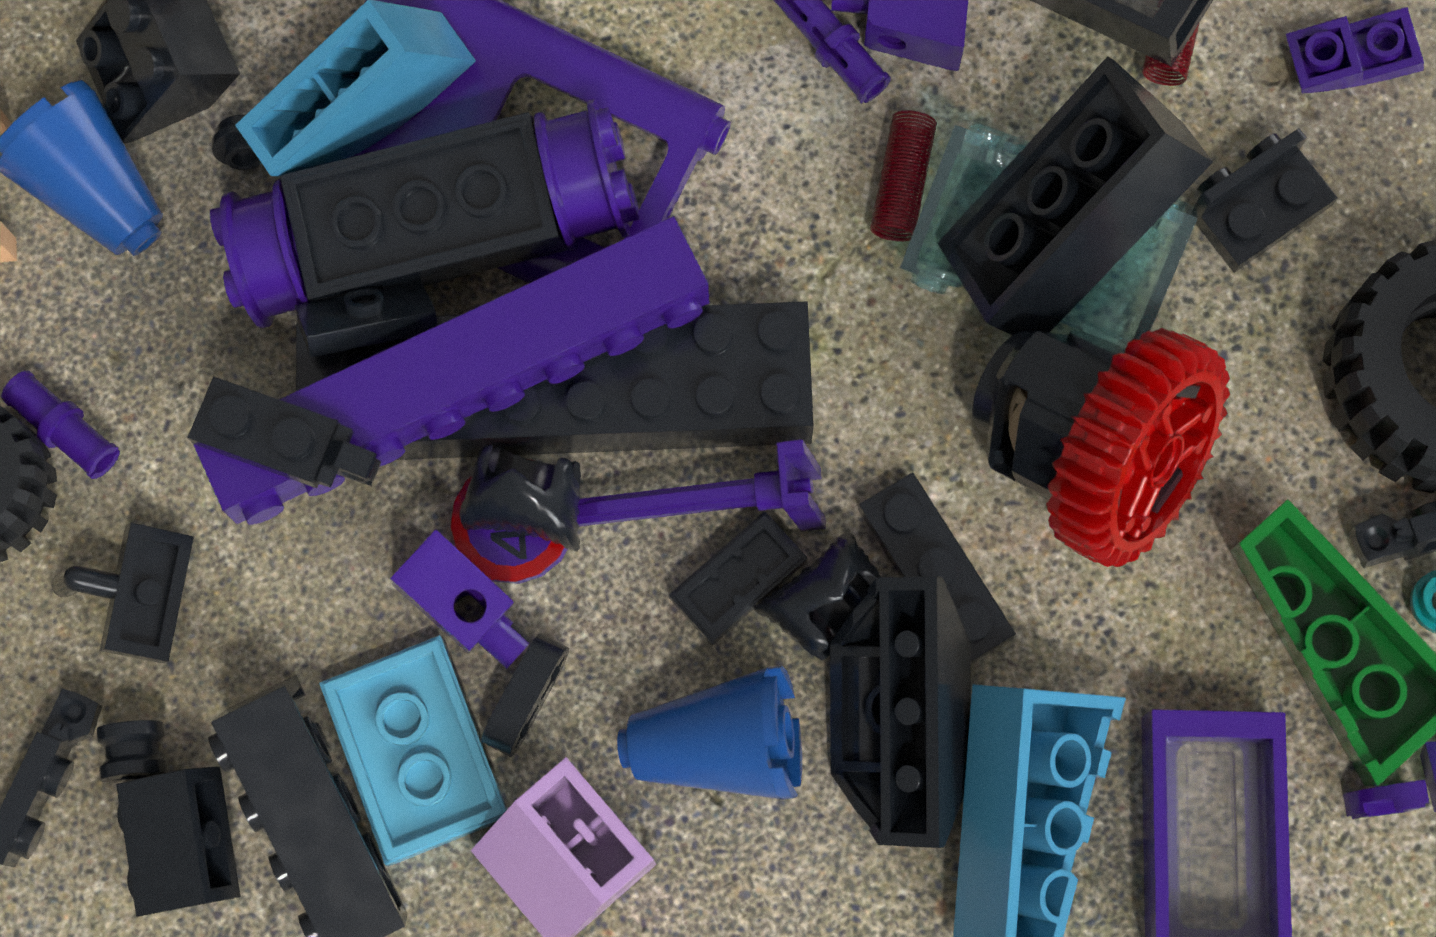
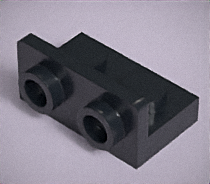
(1261, 200)

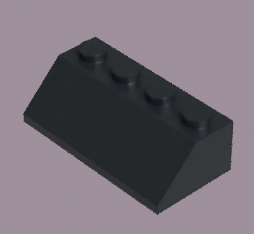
(1072, 202)

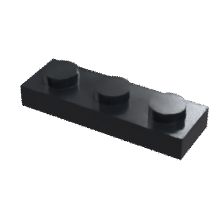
(924, 546)

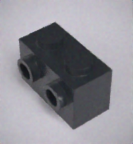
(177, 840)

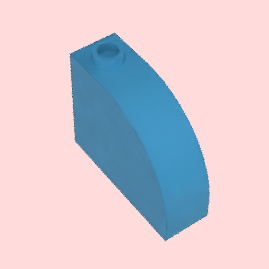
(355, 87)

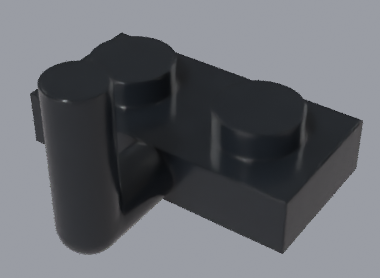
(141, 593)

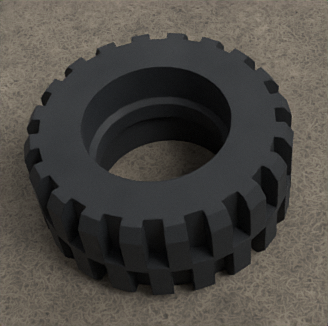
(1369, 369)

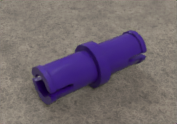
(60, 424)

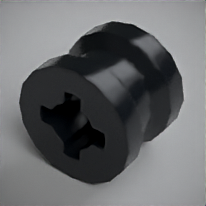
(131, 750)

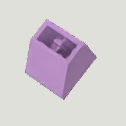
(562, 853)

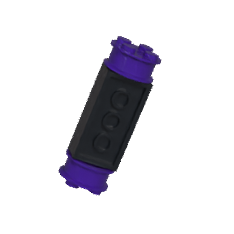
(426, 211)

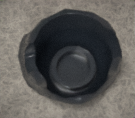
(523, 497)
(821, 596)

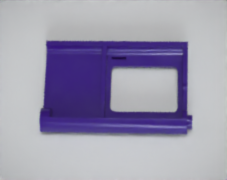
(520, 45)

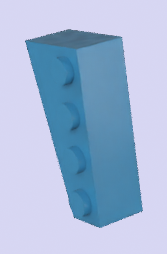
(1027, 807)

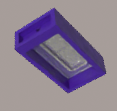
(1215, 824)

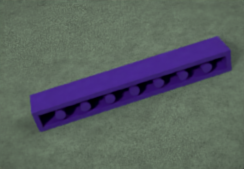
(485, 359)

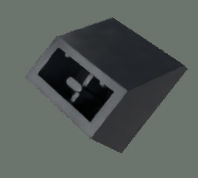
(156, 62)

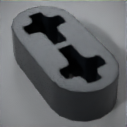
(525, 694)

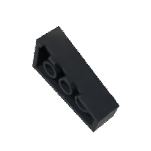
(306, 816)

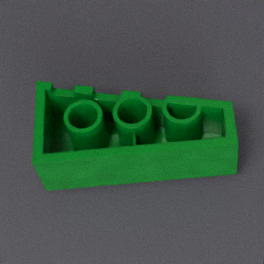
(1346, 641)

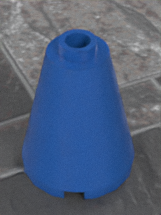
(81, 170)
(720, 738)

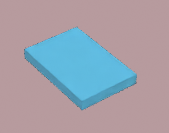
(414, 750)

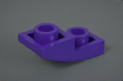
(1356, 53)

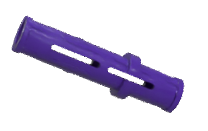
(837, 47)

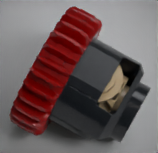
(1103, 431)

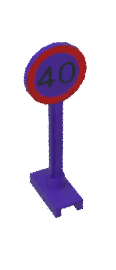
(522, 558)

